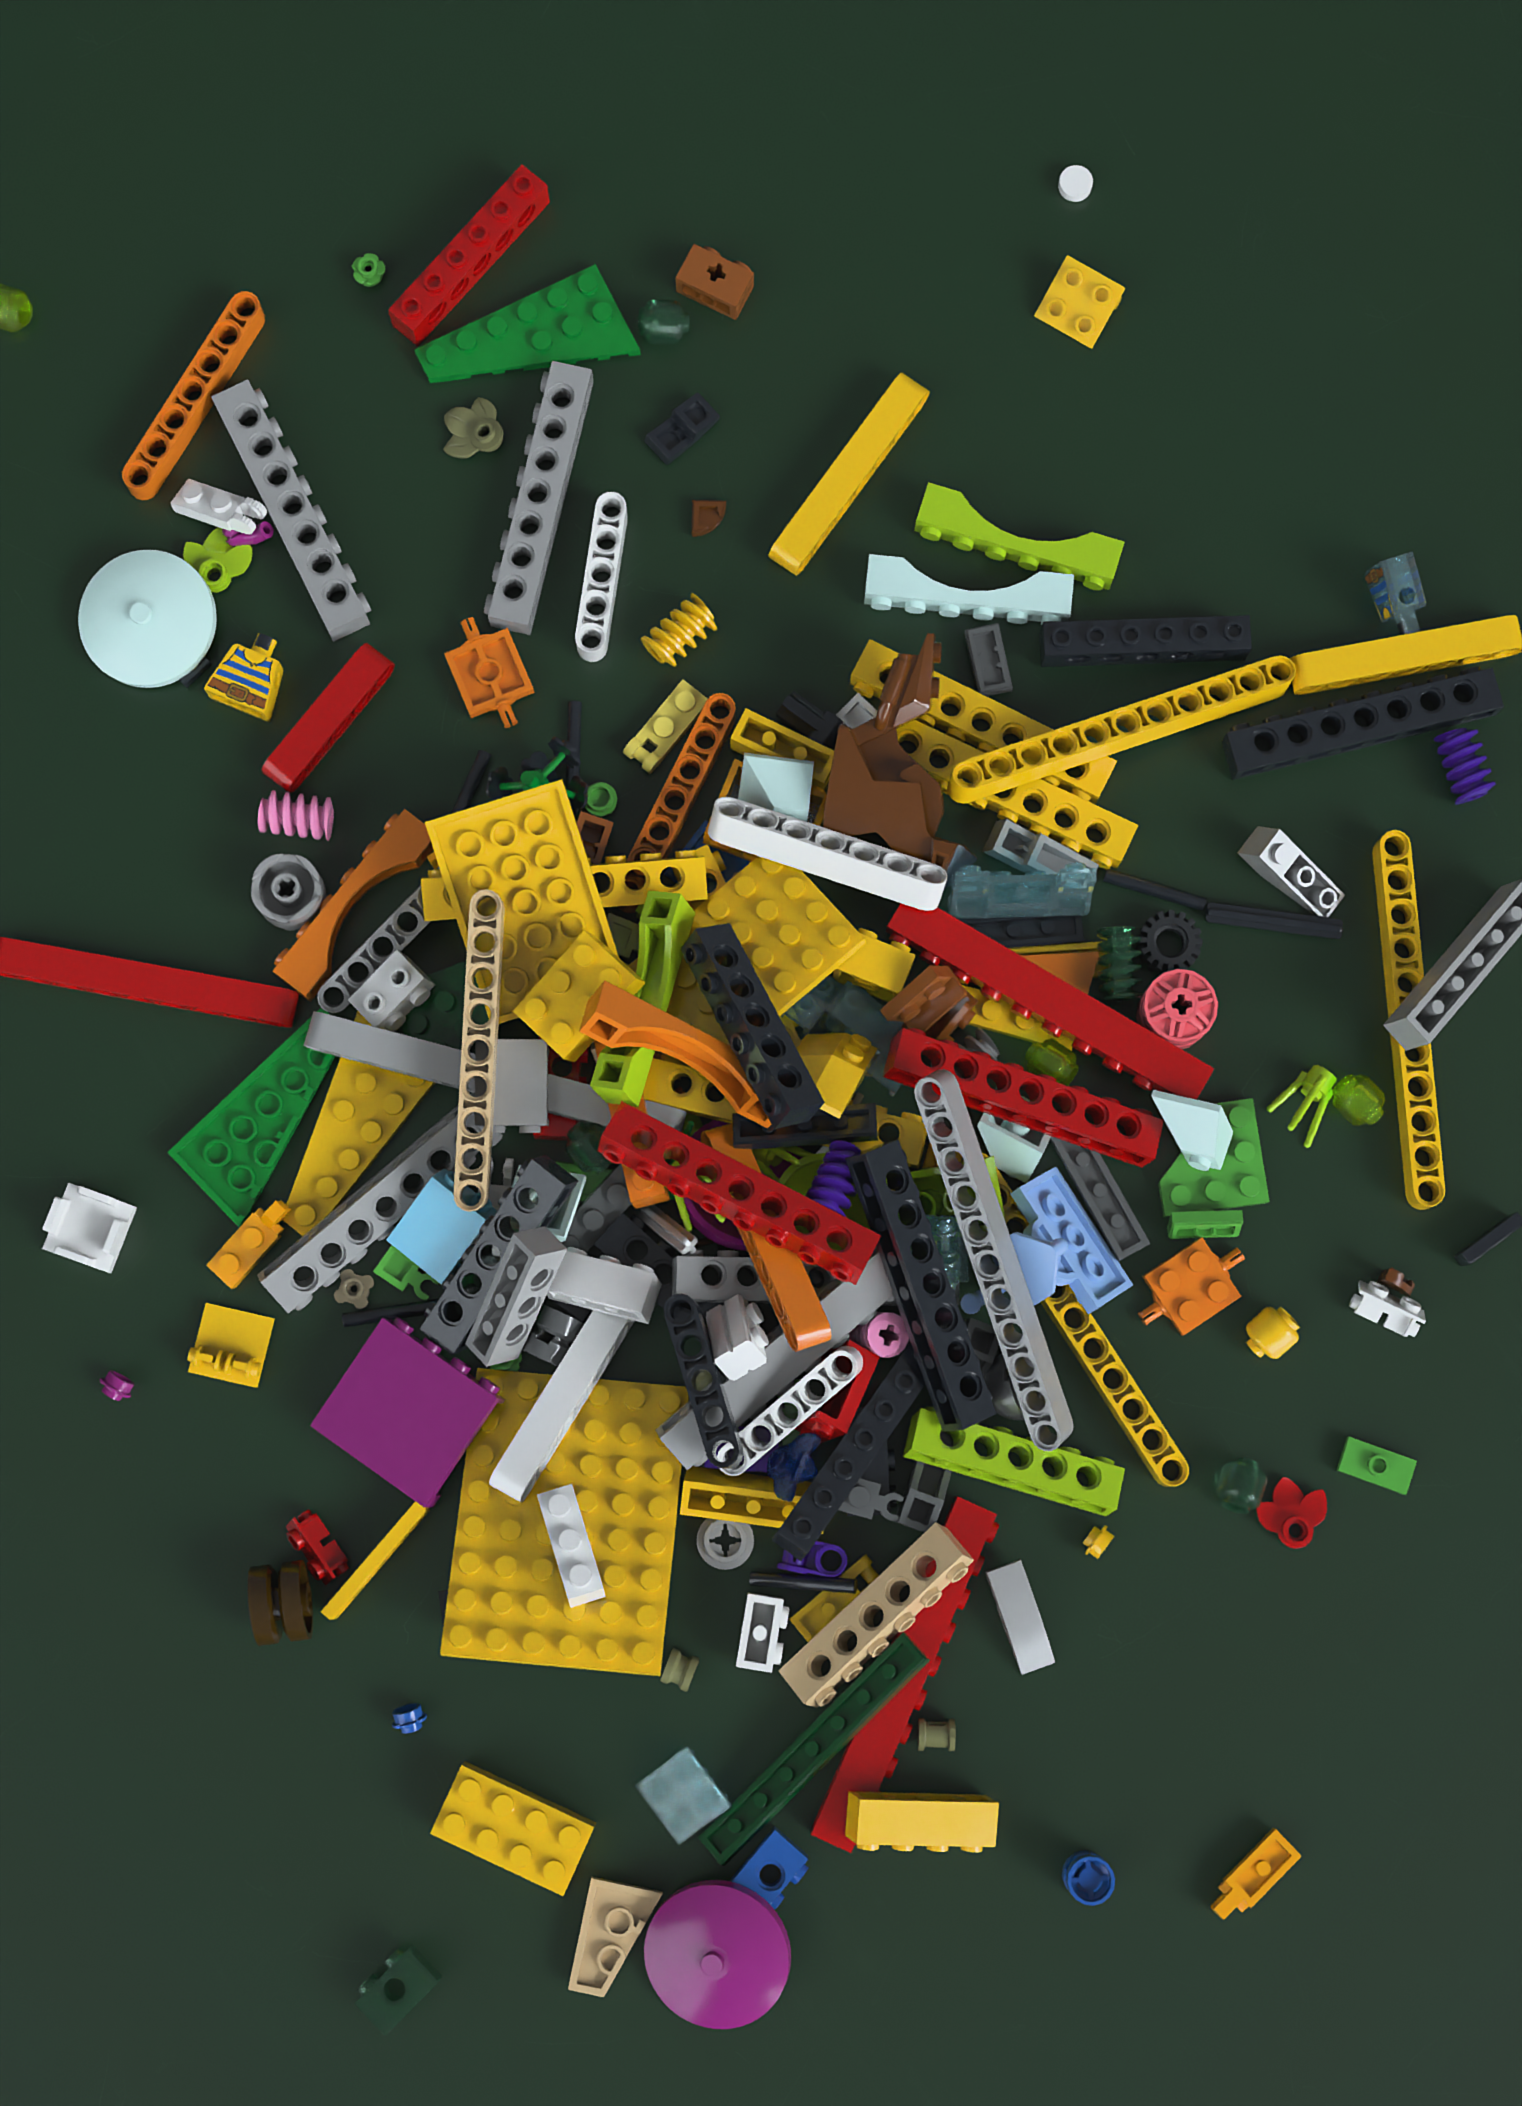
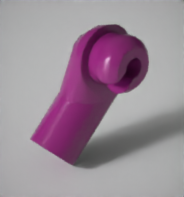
(262, 532)

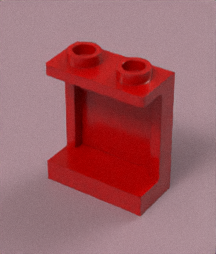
(838, 1412)

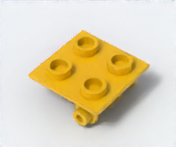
(1079, 301)
(231, 1345)

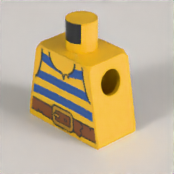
(248, 678)

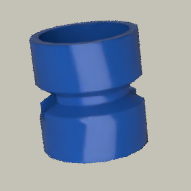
(1088, 1877)

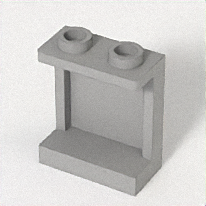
(519, 1084)

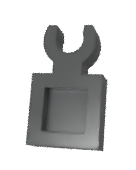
(866, 1498)

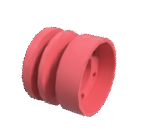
(1192, 991)

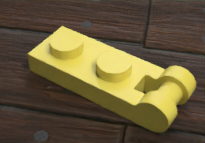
(666, 726)

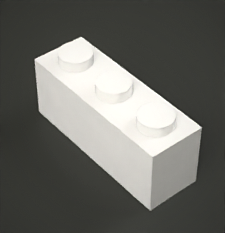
(605, 1285)
(571, 1545)

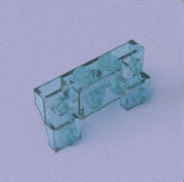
(1028, 895)
(849, 1011)

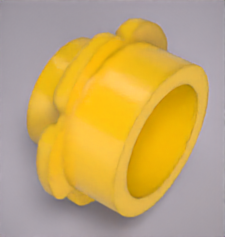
(1097, 1541)

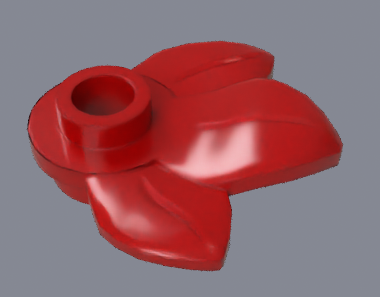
(1293, 1507)

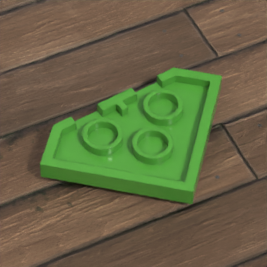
(1238, 1182)

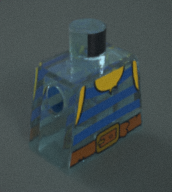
(1397, 591)

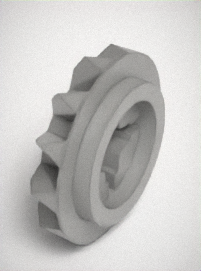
(713, 1553)

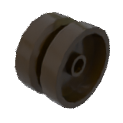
(280, 1602)

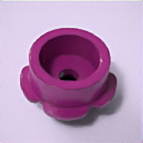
(116, 1385)

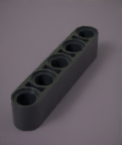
(692, 1366)

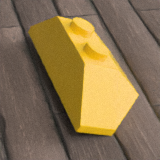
(836, 1066)

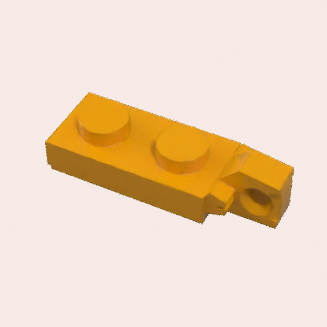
(249, 1244)
(1255, 1874)

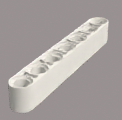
(827, 853)
(559, 1404)

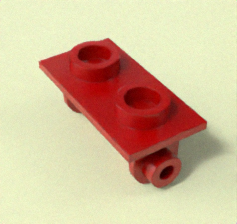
(307, 1538)

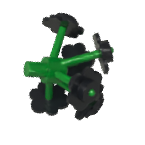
(541, 771)

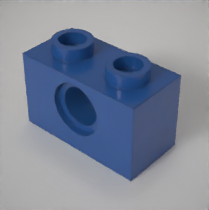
(775, 1850)

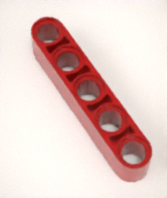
(328, 718)

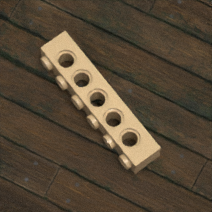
(804, 1668)

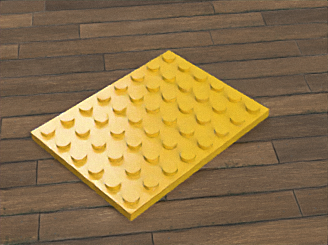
(504, 1575)

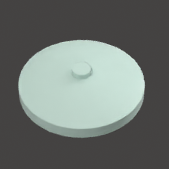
(147, 618)

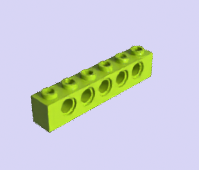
(1103, 1476)

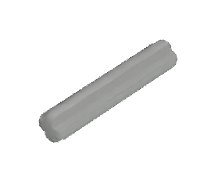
(668, 1229)

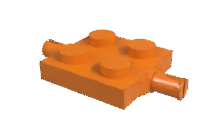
(489, 672)
(1191, 1286)

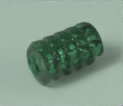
(1118, 963)

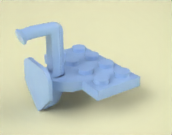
(1059, 1248)

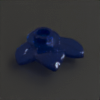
(792, 1465)

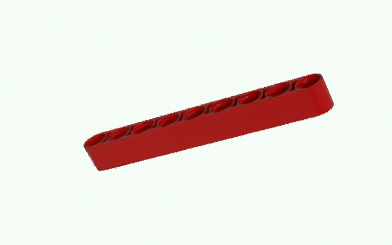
(147, 982)

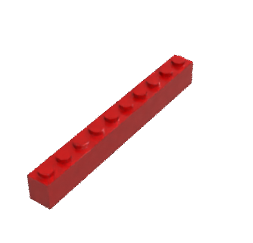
(1050, 1001)
(871, 1750)

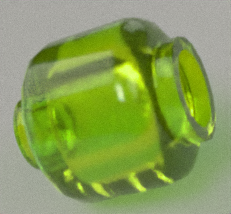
(14, 308)
(1052, 1060)
(1358, 1099)

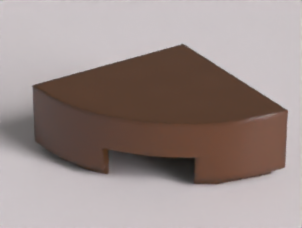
(706, 516)
(1395, 1280)

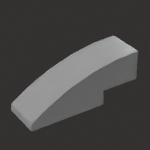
(1029, 850)
(1020, 1616)

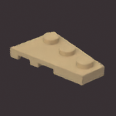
(608, 1930)

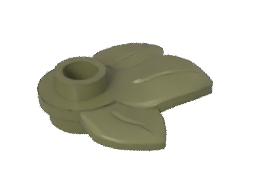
(468, 428)

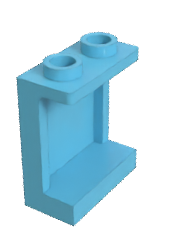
(436, 1229)

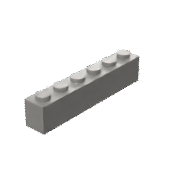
(1459, 969)

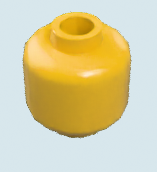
(1272, 1332)

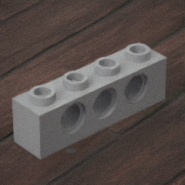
(515, 1296)

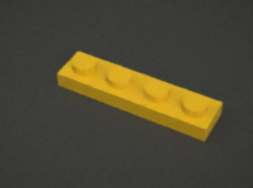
(1000, 1019)

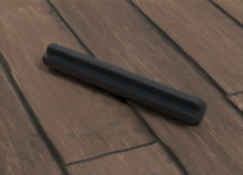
(1273, 920)

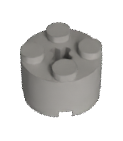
(293, 872)

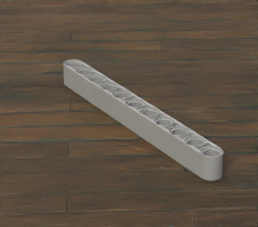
(443, 1064)
(998, 1243)

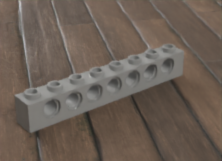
(560, 382)
(235, 407)
(362, 1206)
(688, 1279)

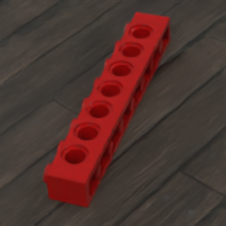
(1103, 1136)
(729, 1176)

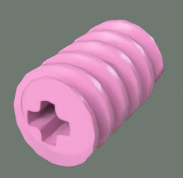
(296, 816)
(892, 1336)

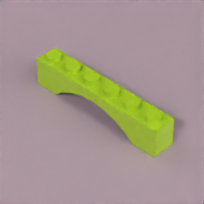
(950, 517)
(662, 933)

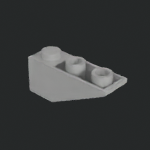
(1290, 871)

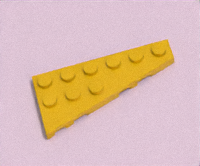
(353, 1128)

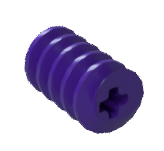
(1464, 764)
(834, 1178)

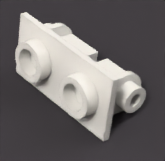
(1401, 1312)

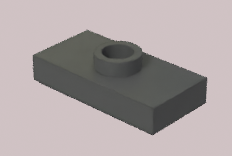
(988, 660)

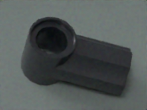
(810, 720)

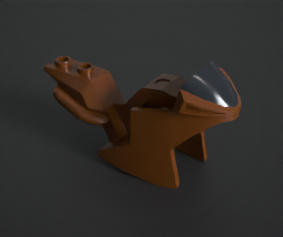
(880, 785)

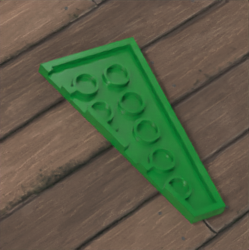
(557, 324)
(248, 1131)

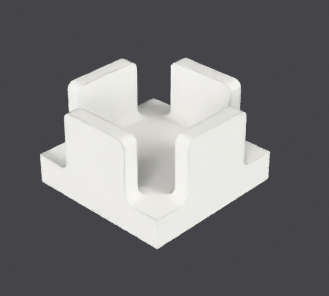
(87, 1227)

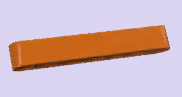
(194, 411)
(684, 788)
(777, 1268)

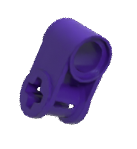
(812, 1561)

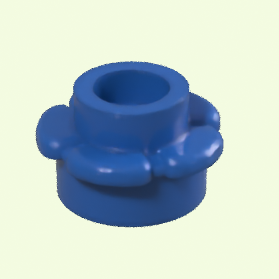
(408, 1718)

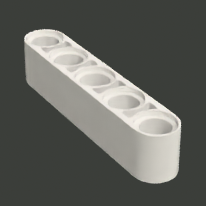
(599, 561)
(802, 1398)

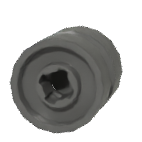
(549, 1324)

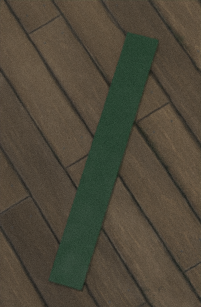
(813, 1749)

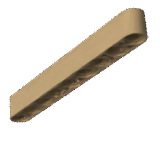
(470, 1034)

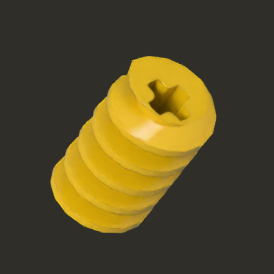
(679, 631)

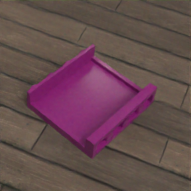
(407, 1410)

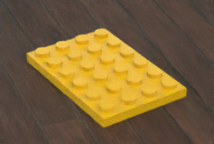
(537, 864)
(785, 931)

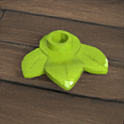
(219, 557)

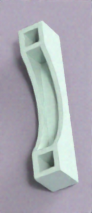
(897, 583)

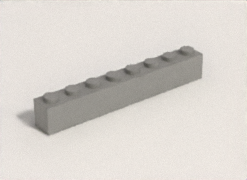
(844, 1307)

